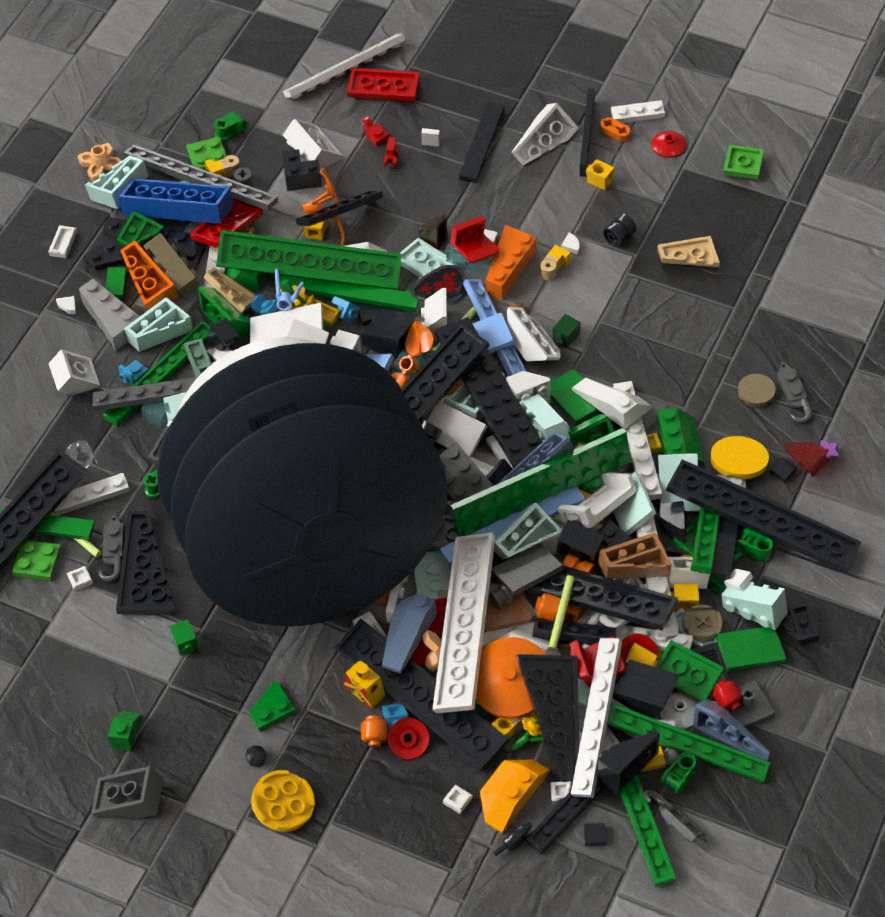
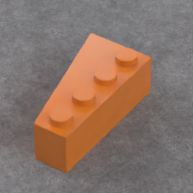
(514, 255)
(147, 276)

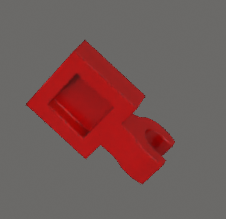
(375, 134)
(391, 151)

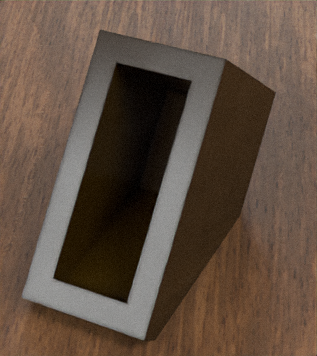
(435, 231)

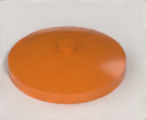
(500, 681)

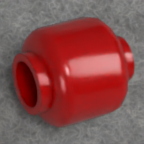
(728, 695)

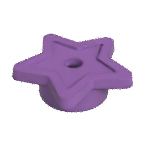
(831, 447)

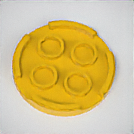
(739, 457)
(282, 801)

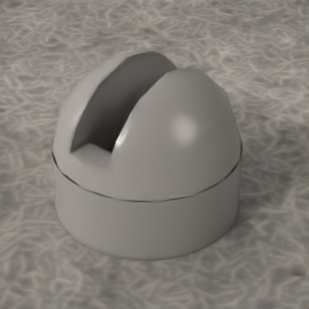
(670, 756)

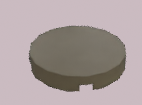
(756, 390)
(702, 622)

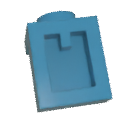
(261, 306)
(349, 310)
(132, 372)
(393, 713)

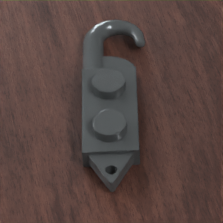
(794, 392)
(113, 547)
(678, 819)

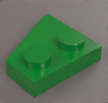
(138, 229)
(271, 707)

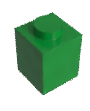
(183, 637)

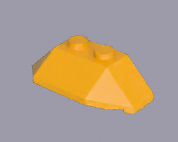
(510, 790)

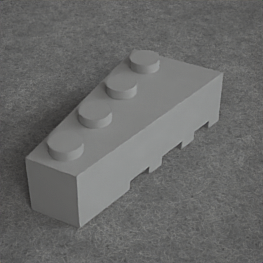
(108, 312)

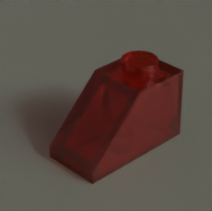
(807, 455)

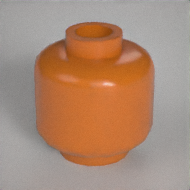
(547, 606)
(374, 731)

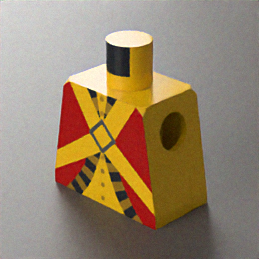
(362, 681)

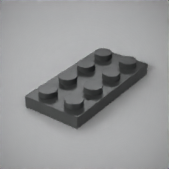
(462, 474)

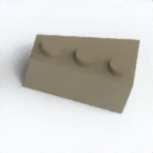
(172, 265)

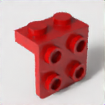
(471, 242)
(586, 661)

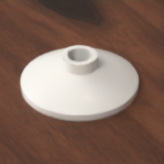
(683, 717)

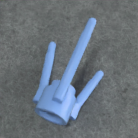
(285, 299)

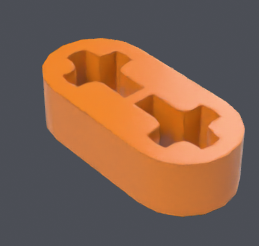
(615, 129)

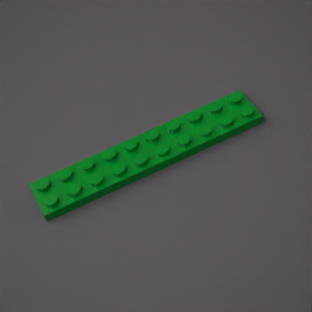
(308, 260)
(541, 483)

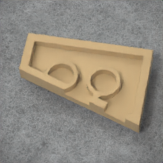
(690, 252)
(230, 289)

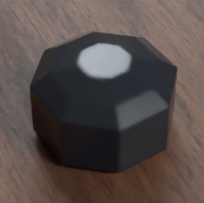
(255, 756)

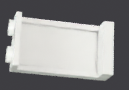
(613, 493)

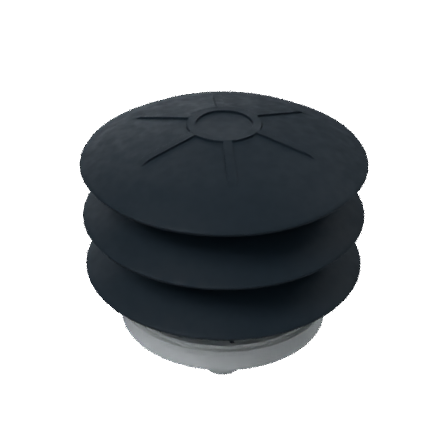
(313, 505)

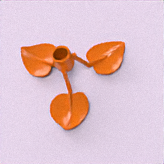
(316, 204)
(418, 340)

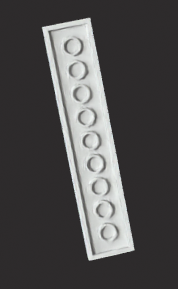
(464, 623)

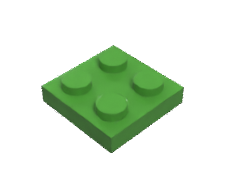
(205, 150)
(743, 162)
(36, 560)

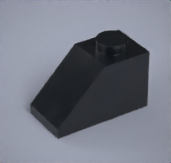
(222, 335)
(673, 519)

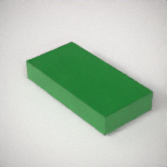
(116, 281)

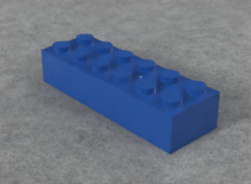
(176, 200)

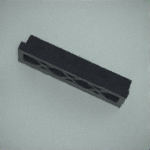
(573, 631)

